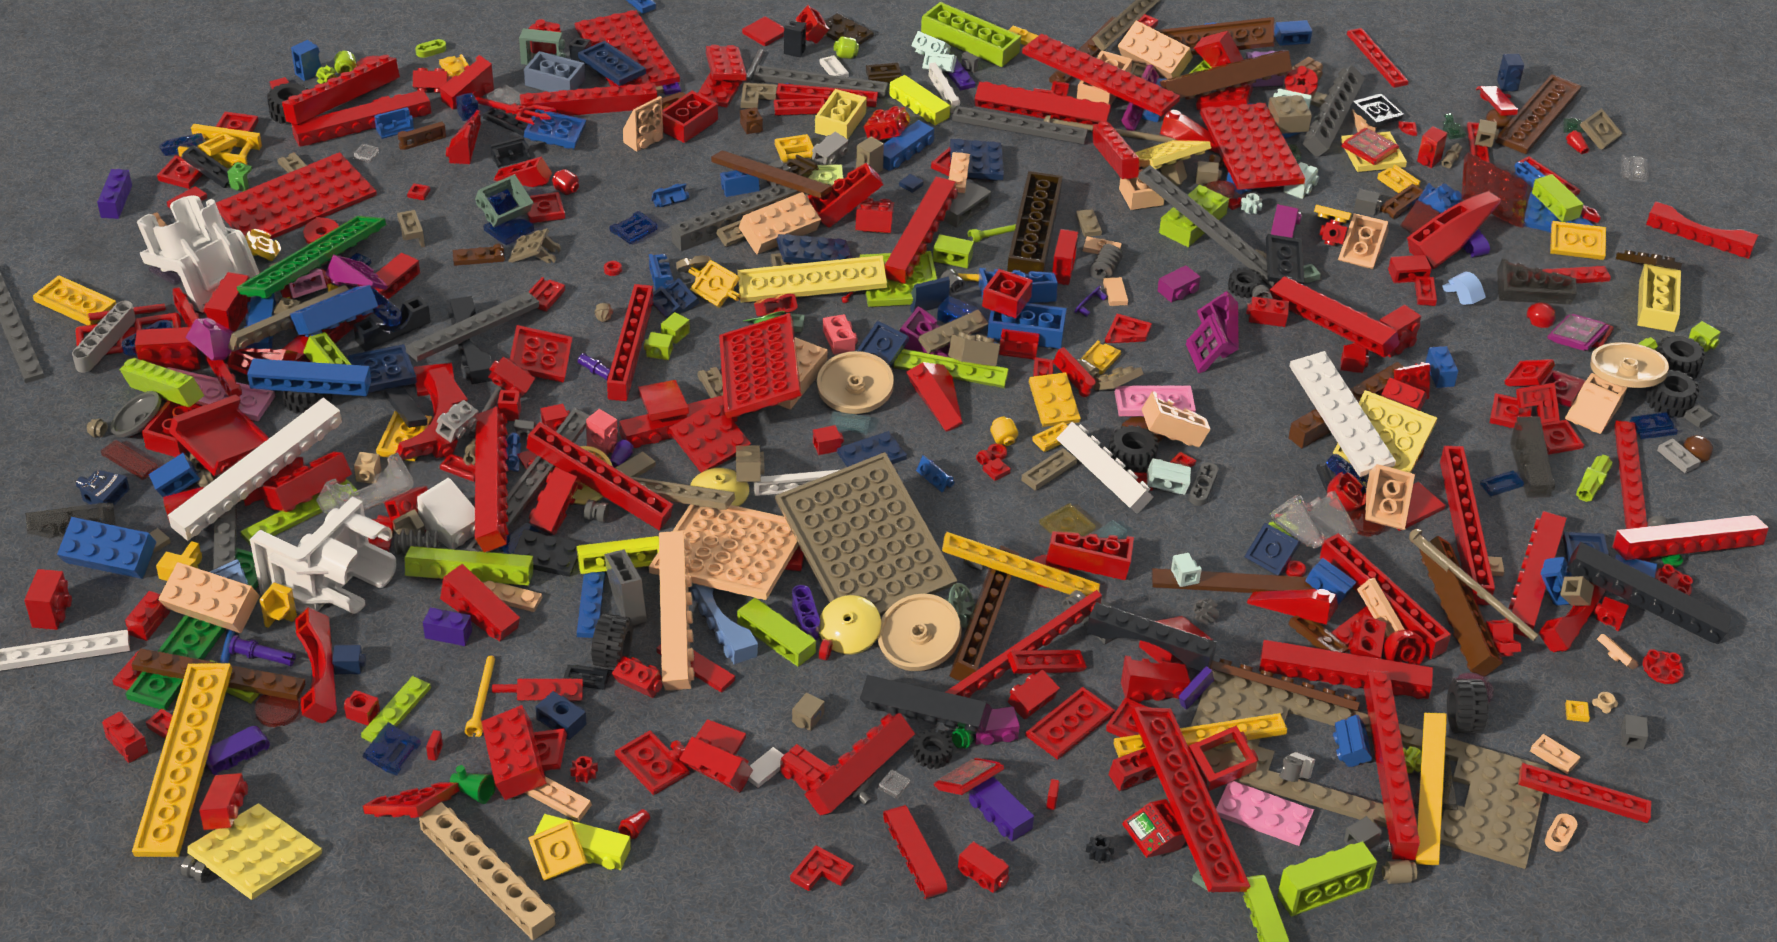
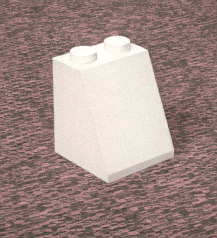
(448, 512)

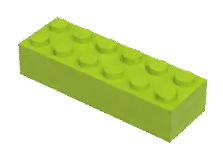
(971, 34)

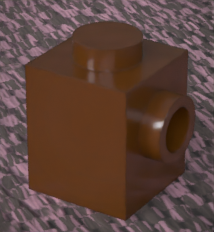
(751, 120)

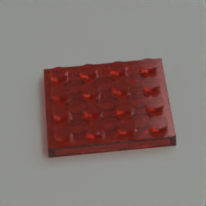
(1484, 177)

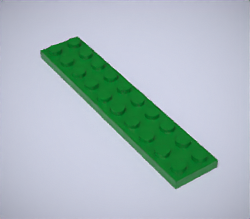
(311, 256)
(189, 639)

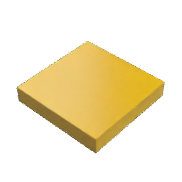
(558, 850)

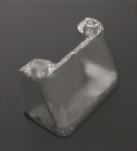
(386, 486)
(1315, 520)

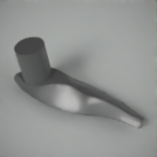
(860, 791)

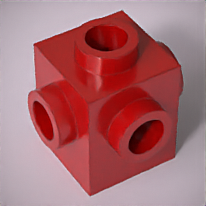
(1340, 233)

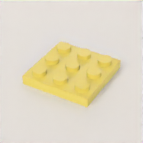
(1362, 165)

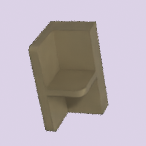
(411, 226)

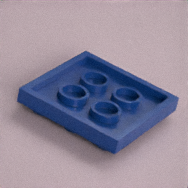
(560, 130)

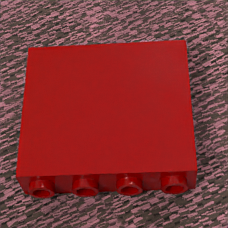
(217, 434)

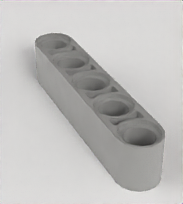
(103, 336)

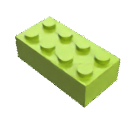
(1180, 228)
(1326, 878)

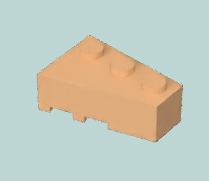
(1173, 422)

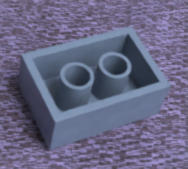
(554, 73)

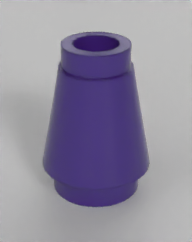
(621, 452)

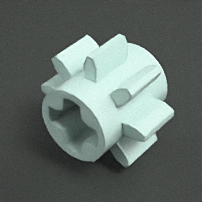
(1251, 203)

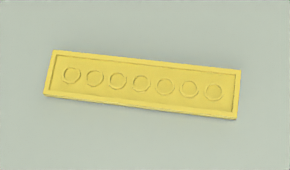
(812, 278)

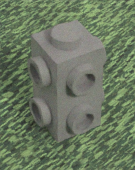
(830, 149)
(457, 421)

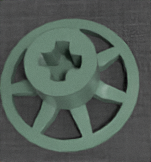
(959, 603)

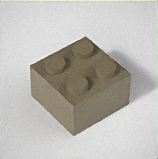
(1290, 113)
(974, 349)

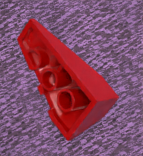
(463, 143)
(1307, 604)

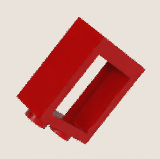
(1065, 256)
(1232, 773)

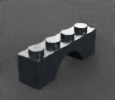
(372, 334)

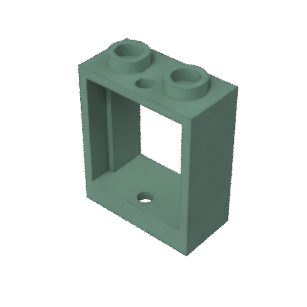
(539, 36)
(517, 192)

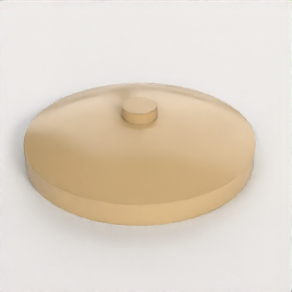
(1629, 365)
(855, 382)
(919, 632)

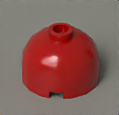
(1348, 491)
(1404, 646)

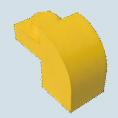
(190, 557)

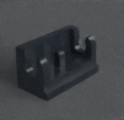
(795, 39)
(510, 152)

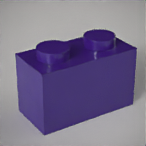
(447, 626)

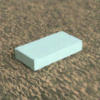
(943, 61)

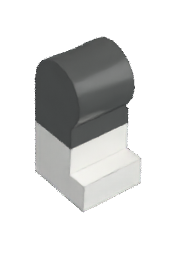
(1296, 766)

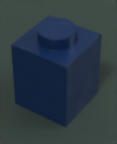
(348, 659)

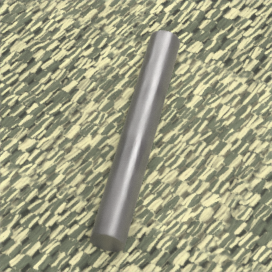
(756, 61)

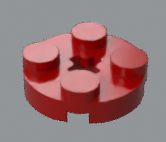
(1302, 74)

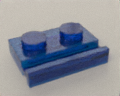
(1654, 425)

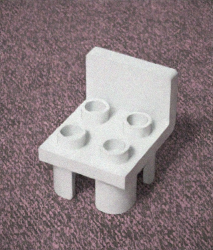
(196, 248)
(326, 560)

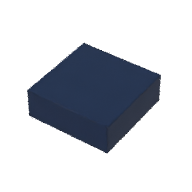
(911, 183)

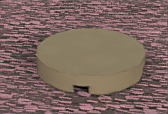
(697, 262)

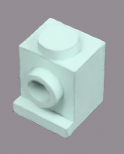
(1185, 570)

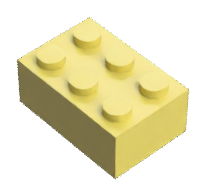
(840, 114)

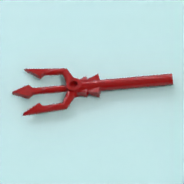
(519, 110)

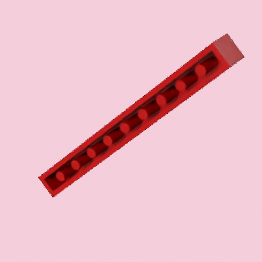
(394, 274)
(491, 480)
(1466, 519)
(1391, 766)

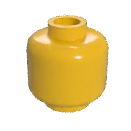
(1004, 431)

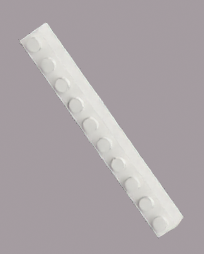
(255, 469)

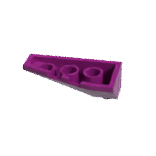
(353, 273)
(919, 324)
(210, 338)

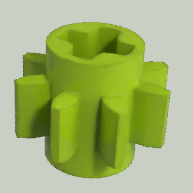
(325, 73)
(1413, 759)

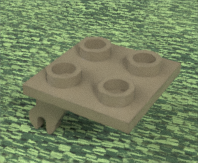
(532, 245)

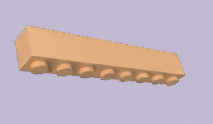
(675, 610)

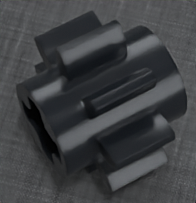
(1100, 848)

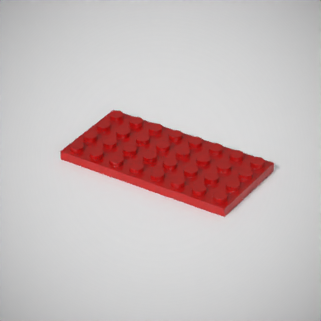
(633, 38)
(1252, 146)
(297, 197)
(759, 366)

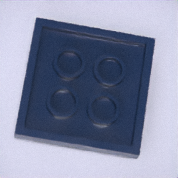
(984, 160)
(388, 367)

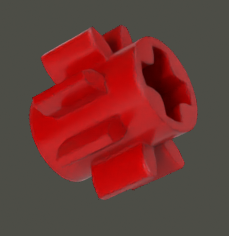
(584, 769)

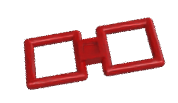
(175, 317)

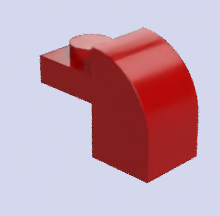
(1502, 635)

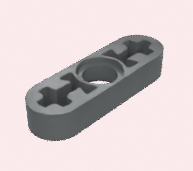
(1203, 478)

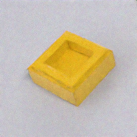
(1577, 711)

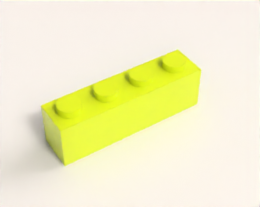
(919, 100)
(640, 551)
(598, 844)

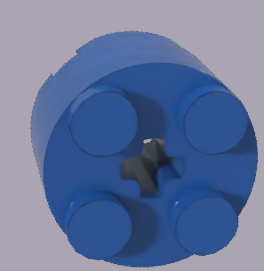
(1443, 198)

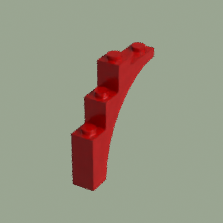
(443, 394)

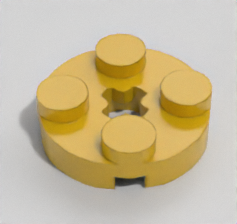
(262, 245)

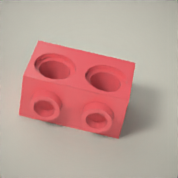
(839, 334)

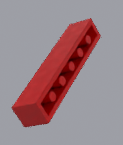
(1115, 150)
(643, 431)
(859, 764)

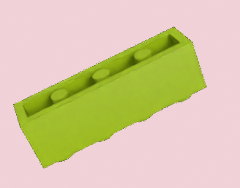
(776, 632)

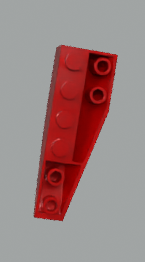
(1452, 228)

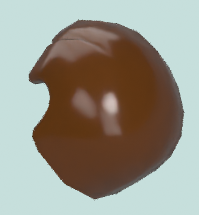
(1494, 116)
(1699, 447)

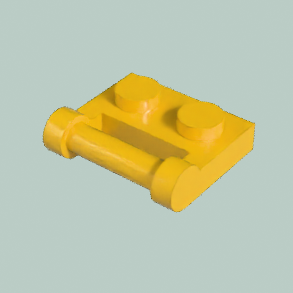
(792, 145)

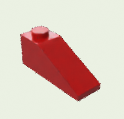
(529, 173)

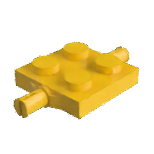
(714, 283)

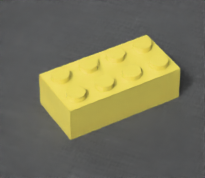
(1659, 298)

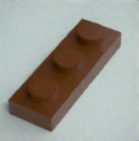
(1317, 635)

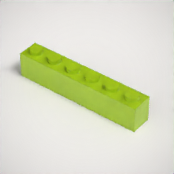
(166, 382)
(485, 566)

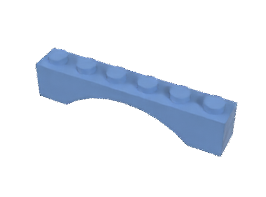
(737, 640)

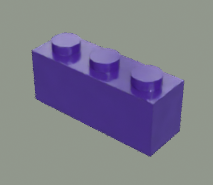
(114, 193)
(1001, 808)

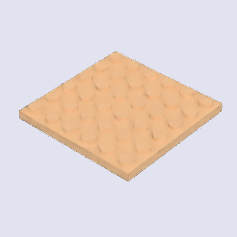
(735, 549)

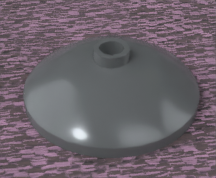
(136, 414)

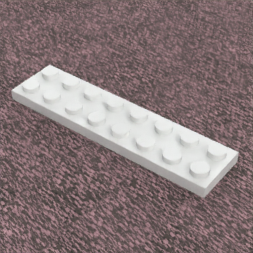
(1341, 413)

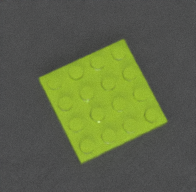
(897, 292)

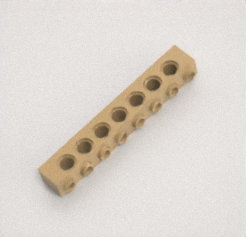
(487, 871)

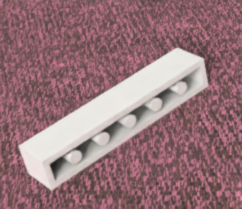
(1105, 468)

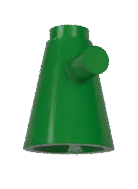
(476, 786)

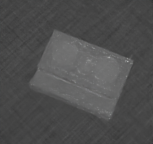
(505, 95)
(1634, 168)

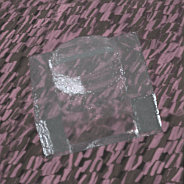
(366, 152)
(894, 784)

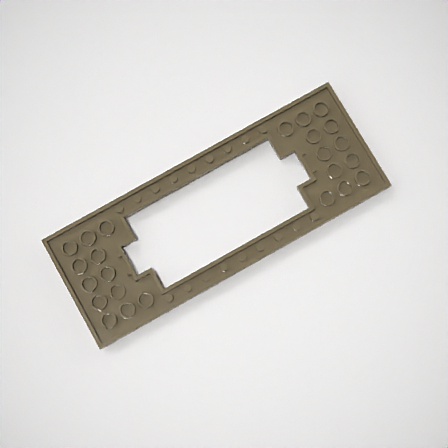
(1497, 811)

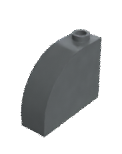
(967, 204)
(626, 586)

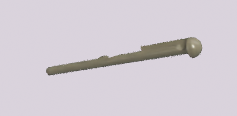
(1126, 133)
(1443, 561)

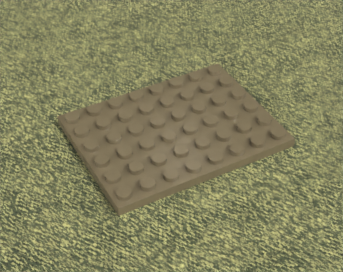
(865, 535)

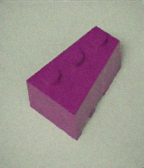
(1285, 221)
(1227, 313)

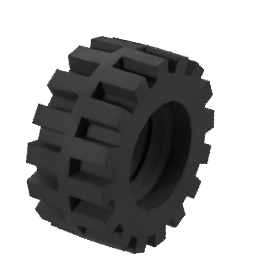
(1243, 275)

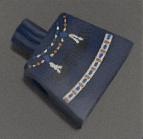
(103, 487)

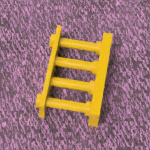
(244, 139)

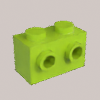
(952, 250)

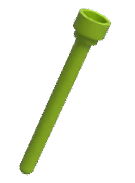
(978, 234)

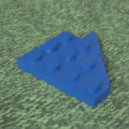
(1541, 218)

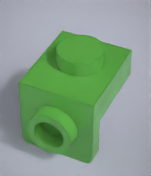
(238, 176)

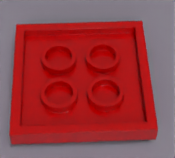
(541, 352)
(708, 437)

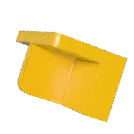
(278, 604)

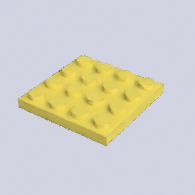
(1170, 151)
(1400, 428)
(255, 851)

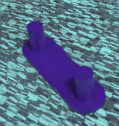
(1082, 309)

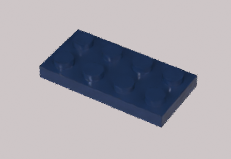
(612, 63)
(811, 249)

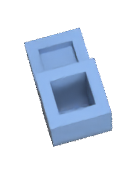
(1467, 286)

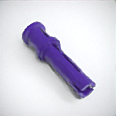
(253, 649)

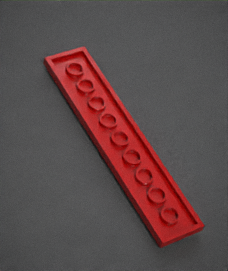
(1101, 74)
(1190, 800)

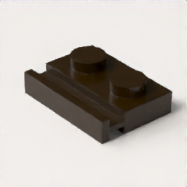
(883, 72)
(801, 166)

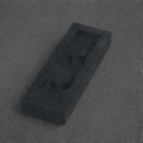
(206, 165)

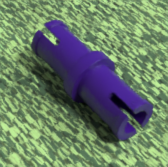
(594, 366)

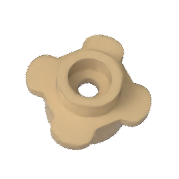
(1605, 701)

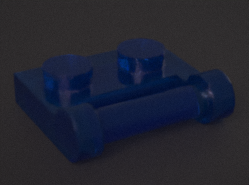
(634, 227)
(385, 745)

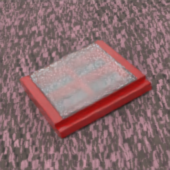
(1370, 146)
(968, 776)

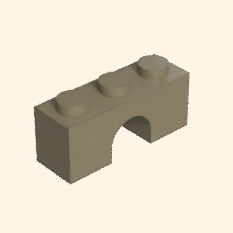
(749, 463)

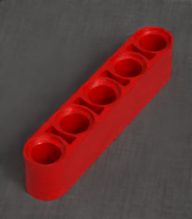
(916, 851)

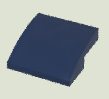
(930, 294)
(674, 298)

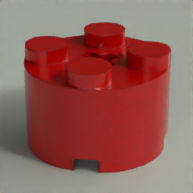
(542, 46)

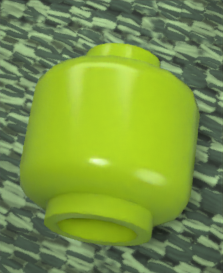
(846, 47)
(344, 62)

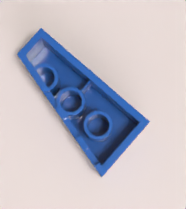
(1043, 287)

